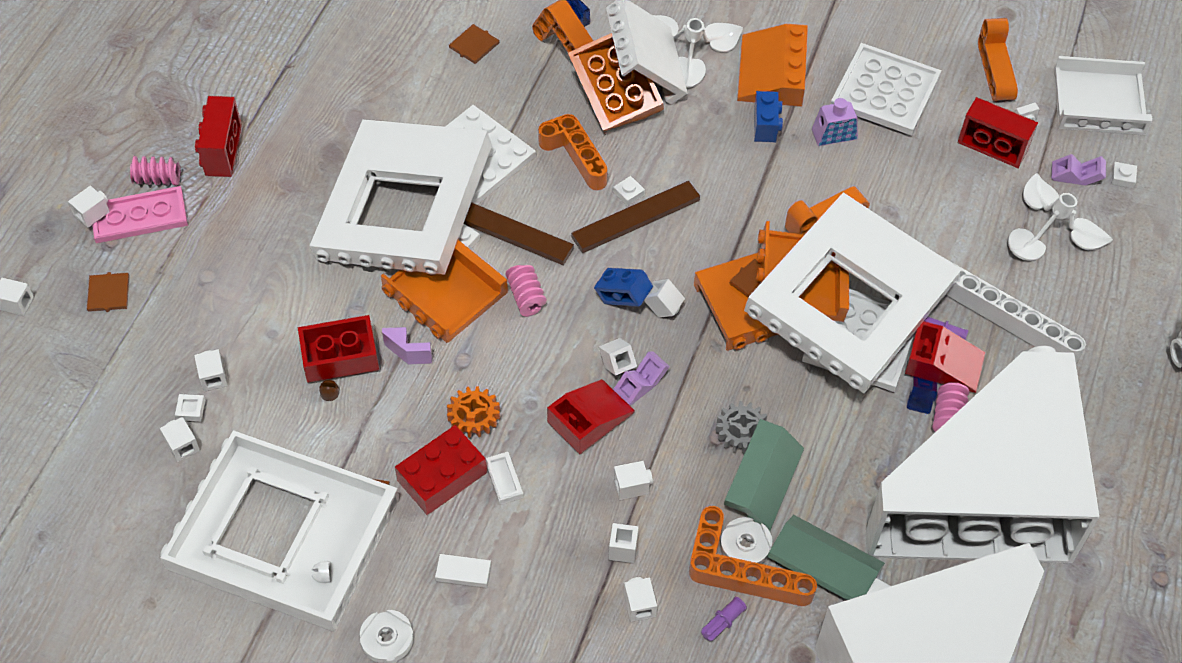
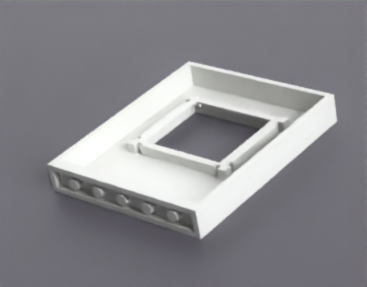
(409, 156)
(876, 255)
(337, 530)

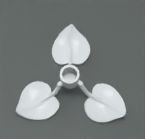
(722, 38)
(1041, 195)

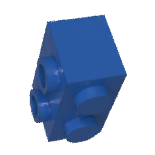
(767, 116)
(623, 286)

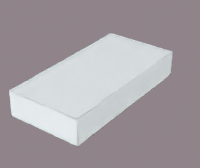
(504, 478)
(463, 570)

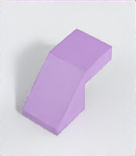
(1070, 170)
(411, 353)
(640, 381)

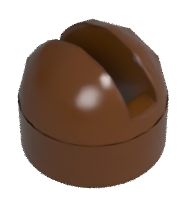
(327, 392)

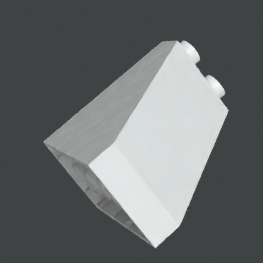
(996, 473)
(942, 617)

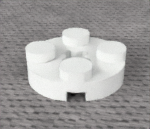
(752, 531)
(391, 650)

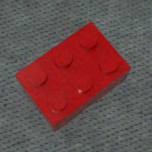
(997, 132)
(218, 136)
(338, 348)
(441, 469)

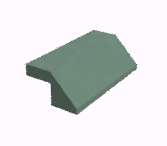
(765, 473)
(825, 558)

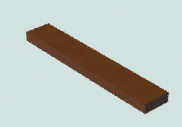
(635, 216)
(518, 234)

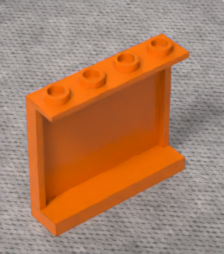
(828, 290)
(449, 300)
(729, 304)

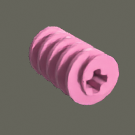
(155, 172)
(526, 289)
(949, 401)

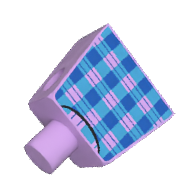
(835, 123)

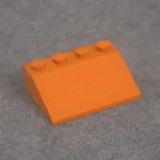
(774, 63)
(613, 97)

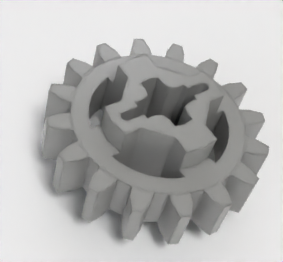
(740, 429)

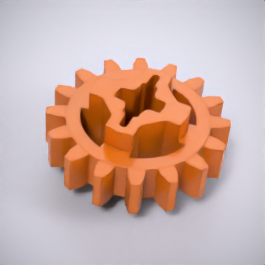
(475, 409)

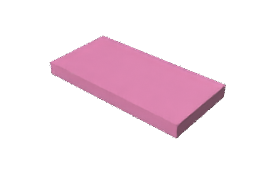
(141, 214)

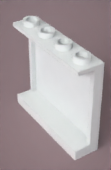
(647, 47)
(1100, 95)

